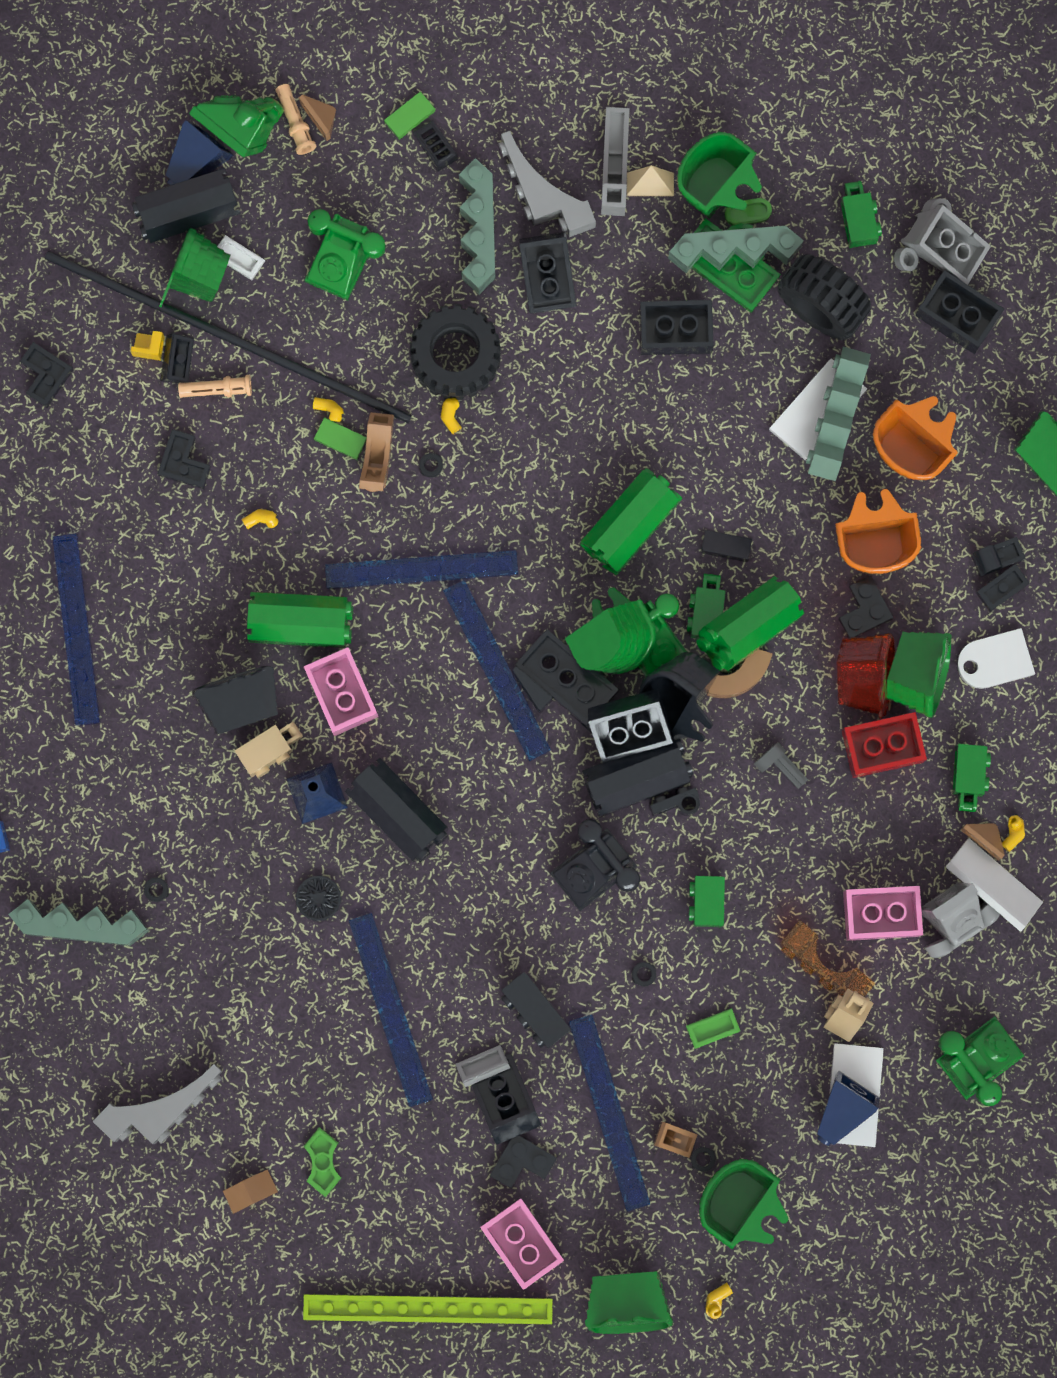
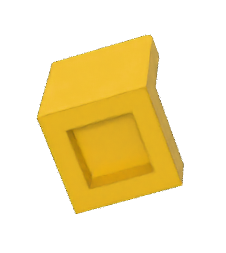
(148, 345)

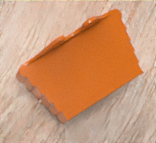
(912, 441)
(878, 539)

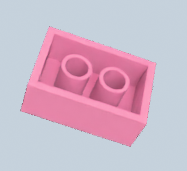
(341, 691)
(883, 913)
(522, 1243)

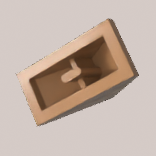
(675, 1139)
(250, 1191)

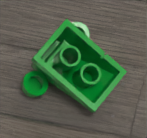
(238, 122)
(341, 252)
(667, 644)
(978, 1060)

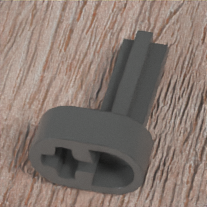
(785, 765)

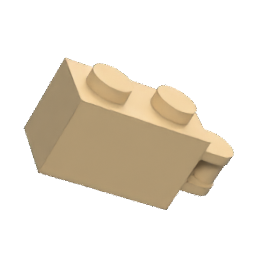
(268, 749)
(847, 1014)

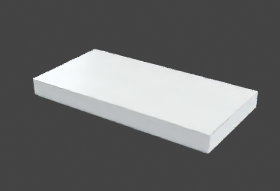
(799, 420)
(994, 884)
(864, 1067)

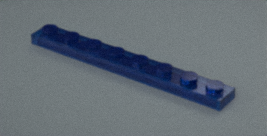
(421, 569)
(76, 630)
(497, 670)
(390, 1010)
(609, 1113)

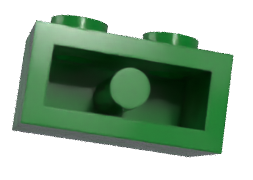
(708, 901)

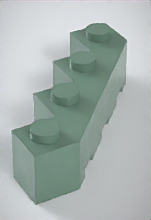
(480, 214)
(748, 244)
(838, 414)
(93, 927)

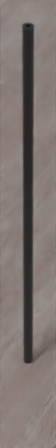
(227, 336)

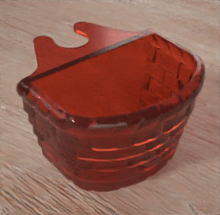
(864, 672)

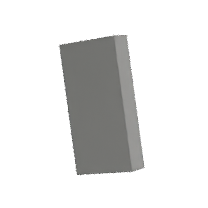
(482, 1066)

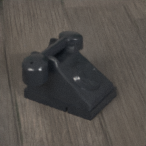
(596, 867)

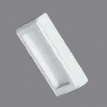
(241, 258)

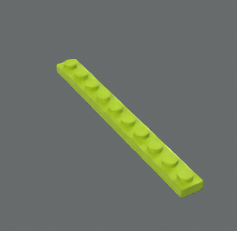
(427, 1309)

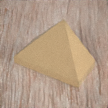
(650, 182)

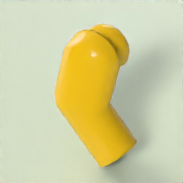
(330, 406)
(448, 410)
(261, 516)
(1016, 832)
(714, 1300)

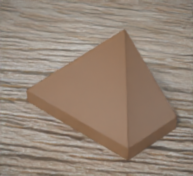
(320, 114)
(987, 837)

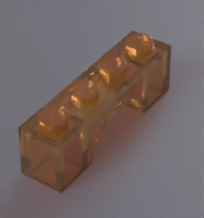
(802, 944)

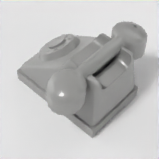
(942, 242)
(956, 917)

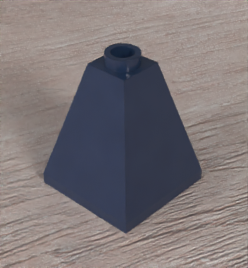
(195, 154)
(318, 803)
(845, 1109)

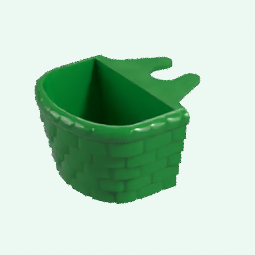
(714, 171)
(198, 268)
(1039, 449)
(614, 638)
(920, 671)
(738, 1201)
(627, 1304)

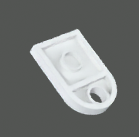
(997, 660)

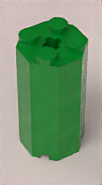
(630, 521)
(299, 620)
(750, 624)

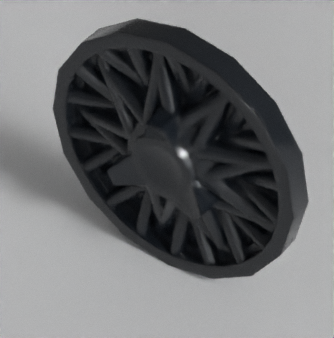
(318, 898)

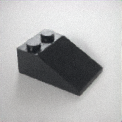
(547, 272)
(506, 1104)

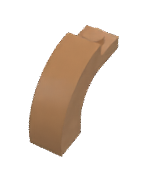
(377, 452)
(744, 678)

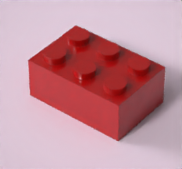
(884, 745)

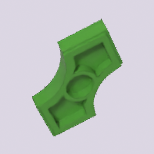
(323, 1174)

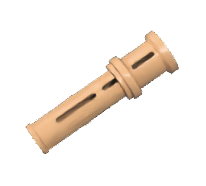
(298, 128)
(227, 386)

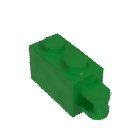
(859, 216)
(706, 604)
(970, 774)

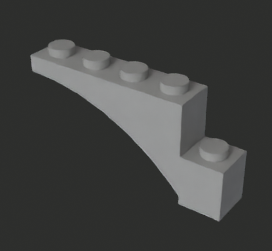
(615, 161)
(541, 197)
(156, 1117)

